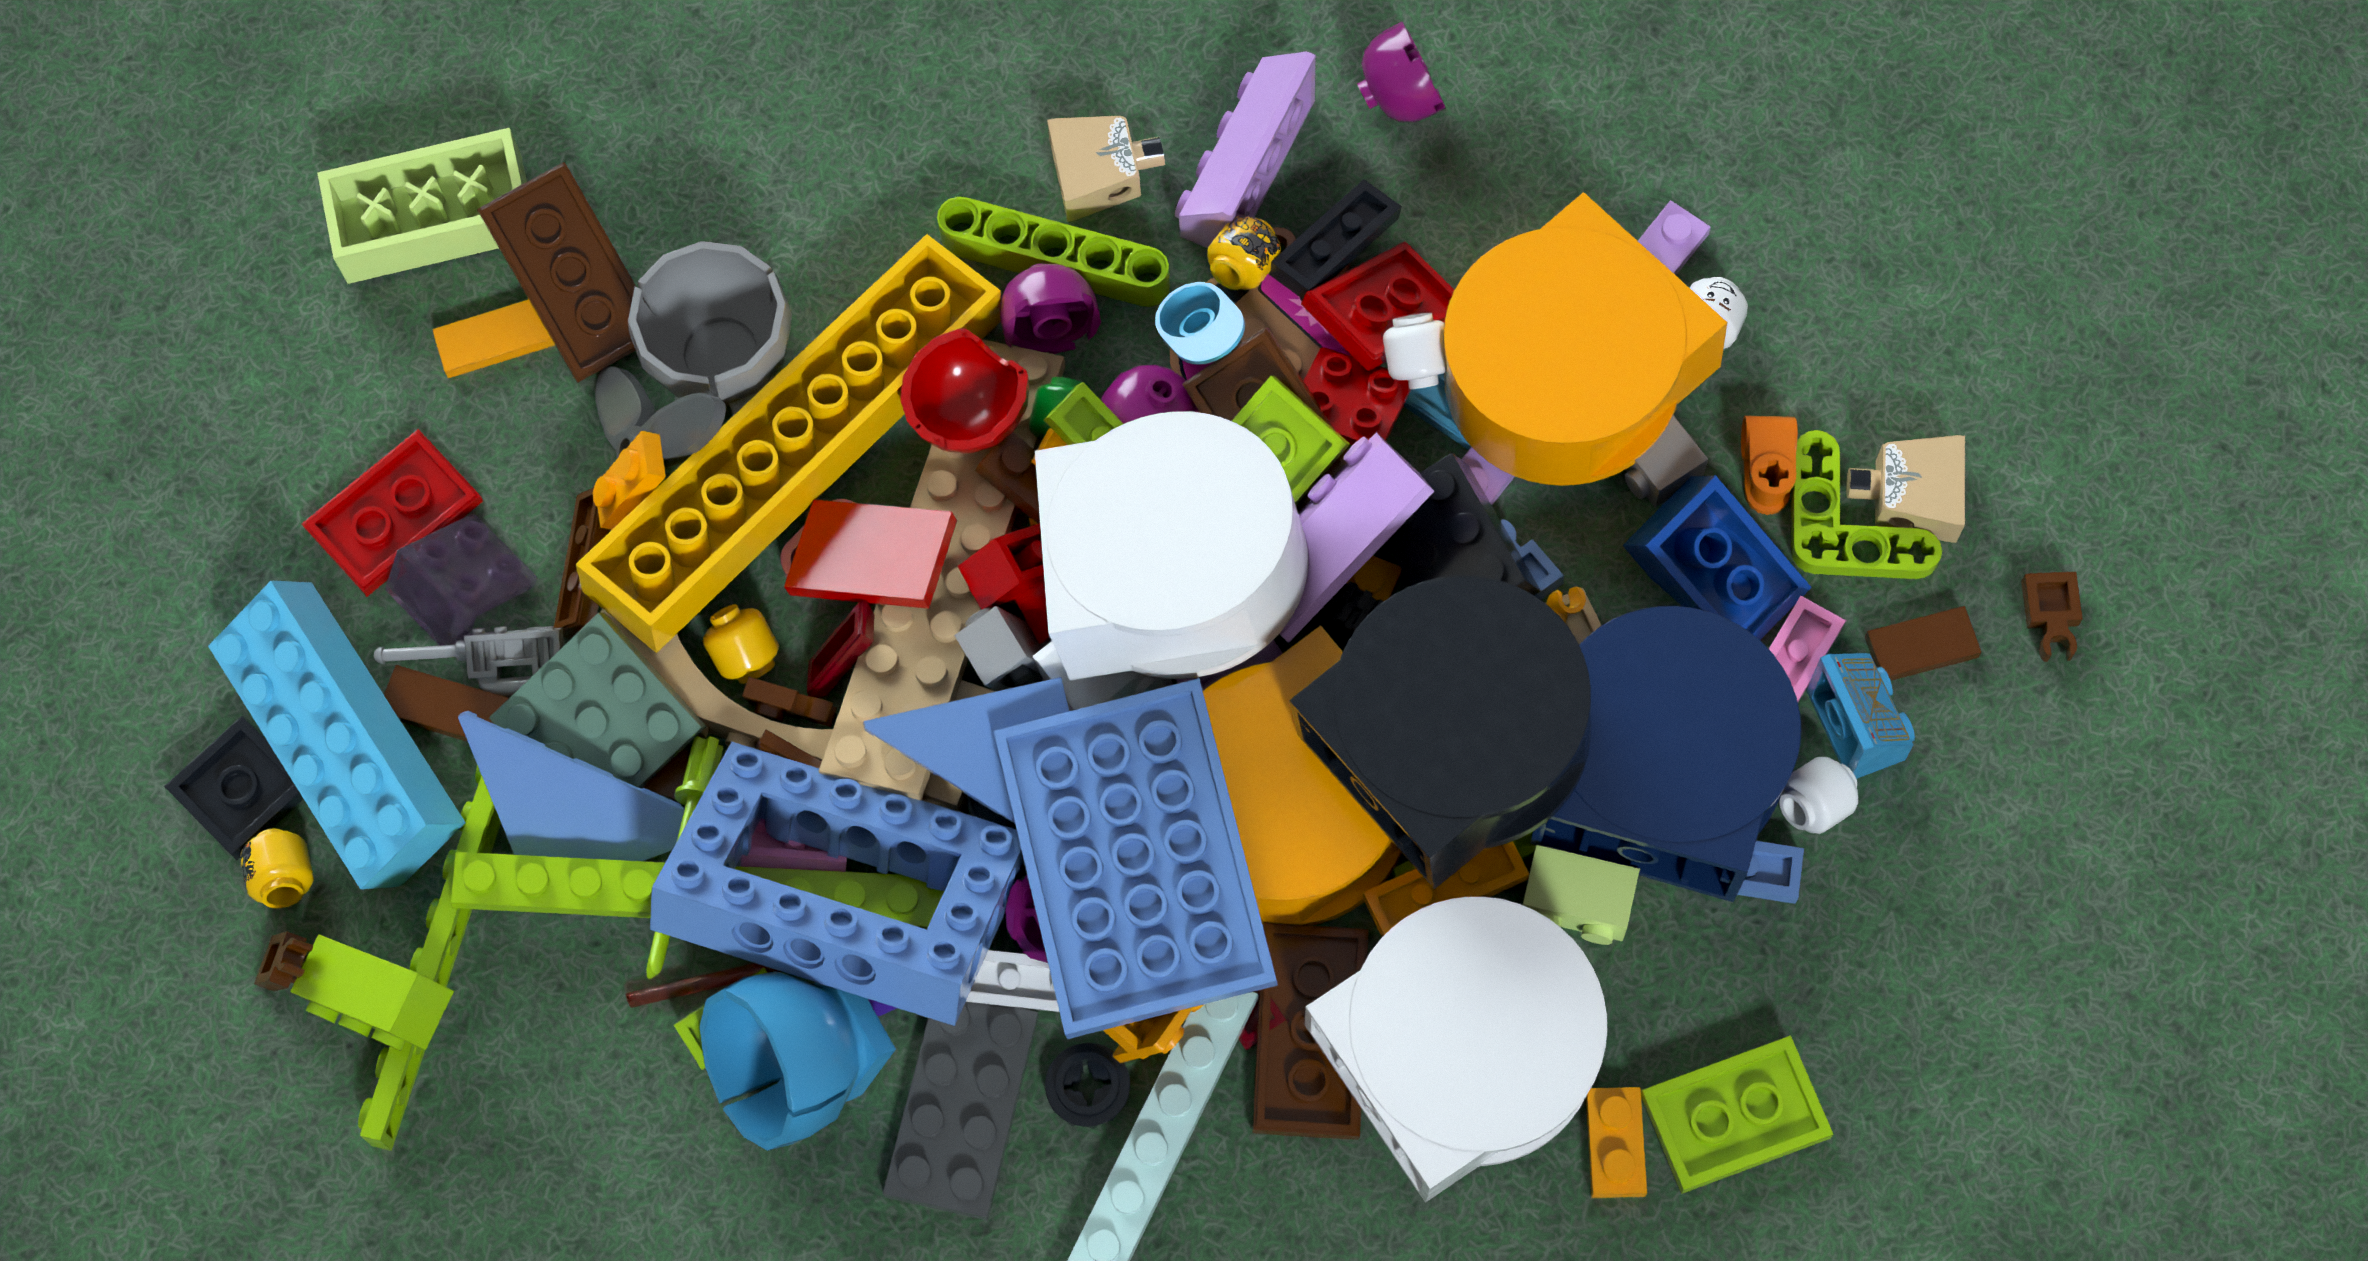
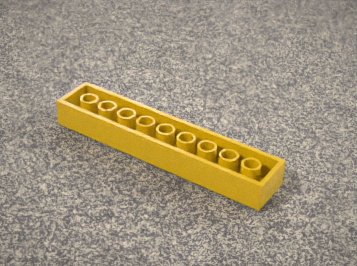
(781, 447)

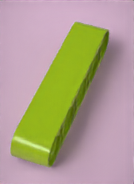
(1040, 234)

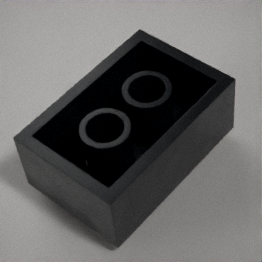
(1457, 533)

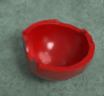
(963, 393)

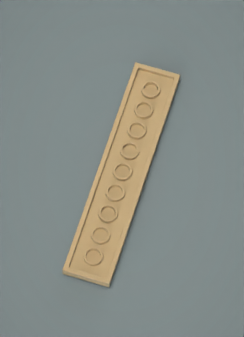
(914, 649)

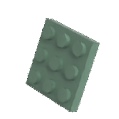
(603, 706)

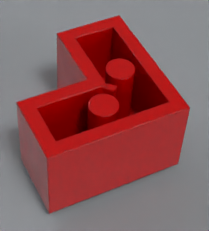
(1008, 571)

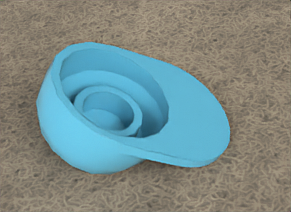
(1199, 323)

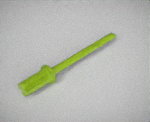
(701, 766)

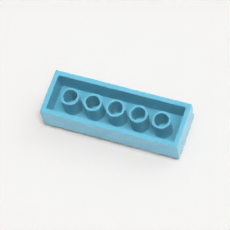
(336, 734)

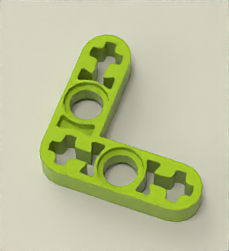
(1828, 530)

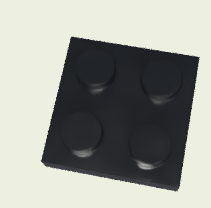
(236, 787)

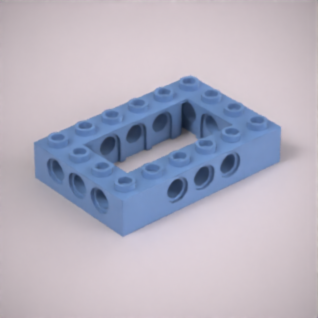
(821, 939)

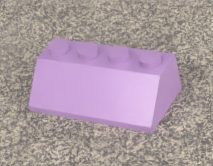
(1249, 146)
(1353, 519)

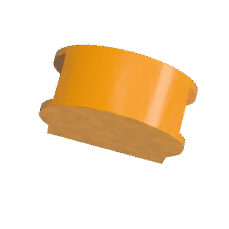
(1573, 349)
(1298, 826)

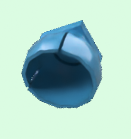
(788, 1031)

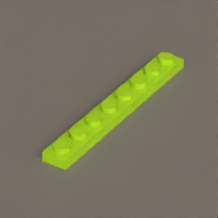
(398, 1069)

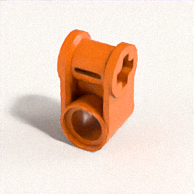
(1768, 454)

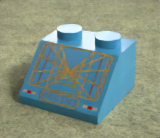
(1859, 713)

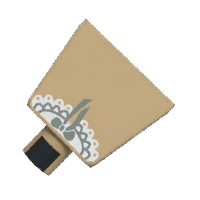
(1099, 162)
(1916, 485)

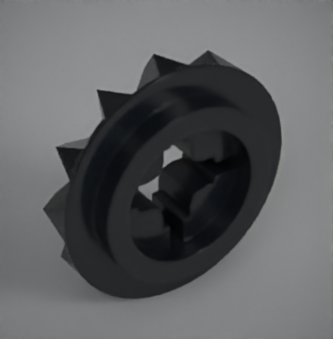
(1068, 1070)

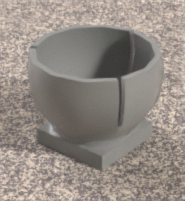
(710, 321)

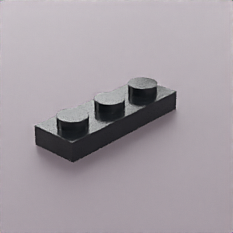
(1335, 239)

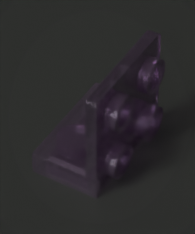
(455, 578)

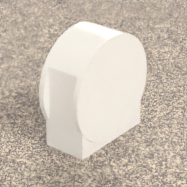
(1167, 547)
(1466, 1036)

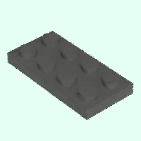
(961, 1110)

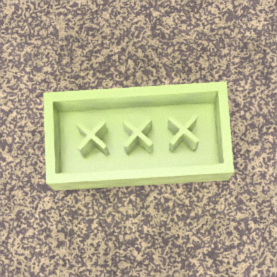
(417, 204)

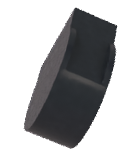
(1453, 718)

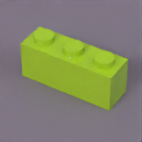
(371, 994)

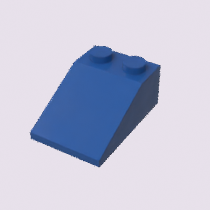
(1717, 557)

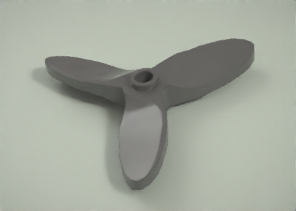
(682, 425)

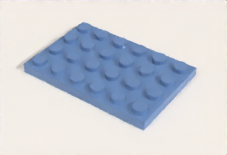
(1134, 859)

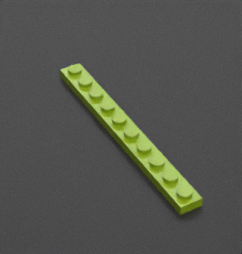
(625, 887)

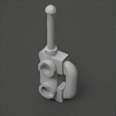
(489, 652)

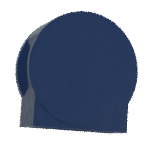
(1683, 749)

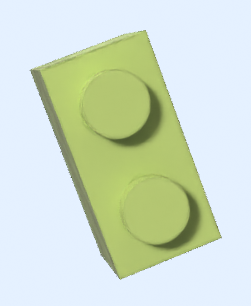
(1582, 893)

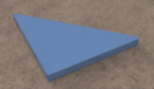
(959, 736)
(564, 804)

